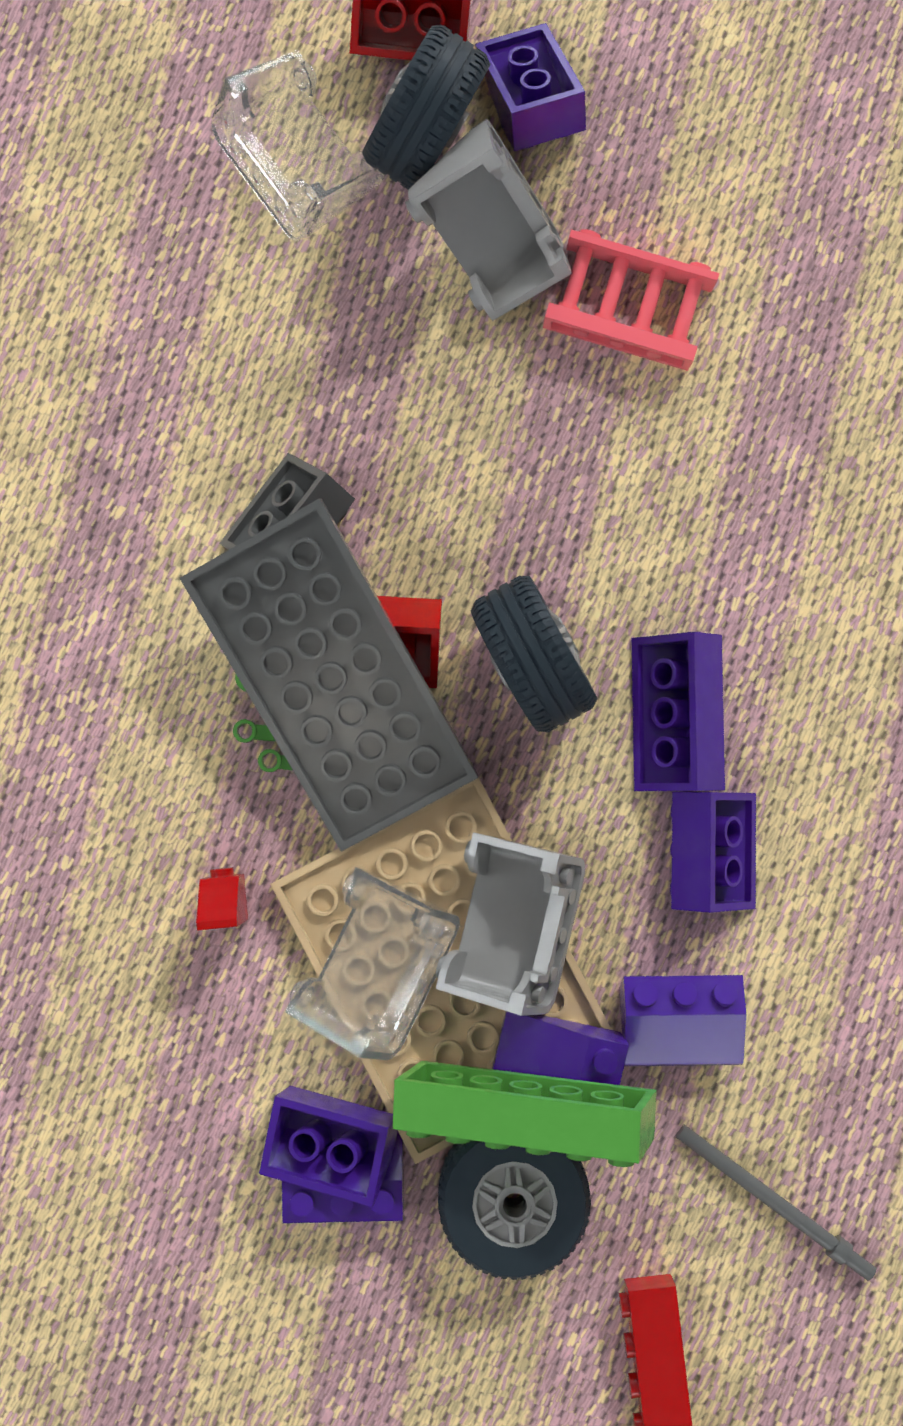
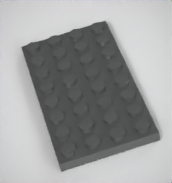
(329, 675)

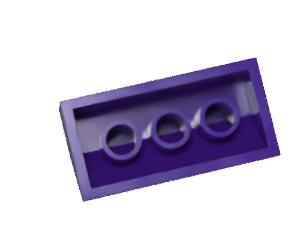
(678, 712)

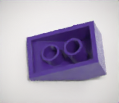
(533, 87)
(560, 1049)

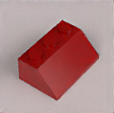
(399, 26)
(420, 630)

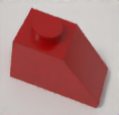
(221, 900)

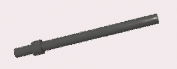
(836, 1246)

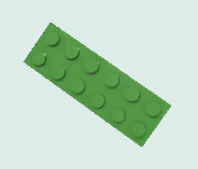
(526, 1112)

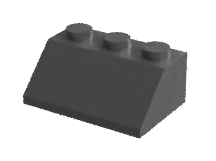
(285, 492)

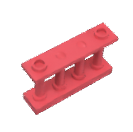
(638, 337)

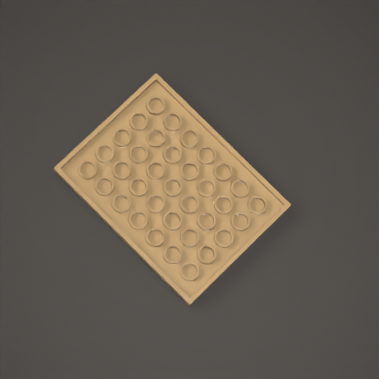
(428, 860)

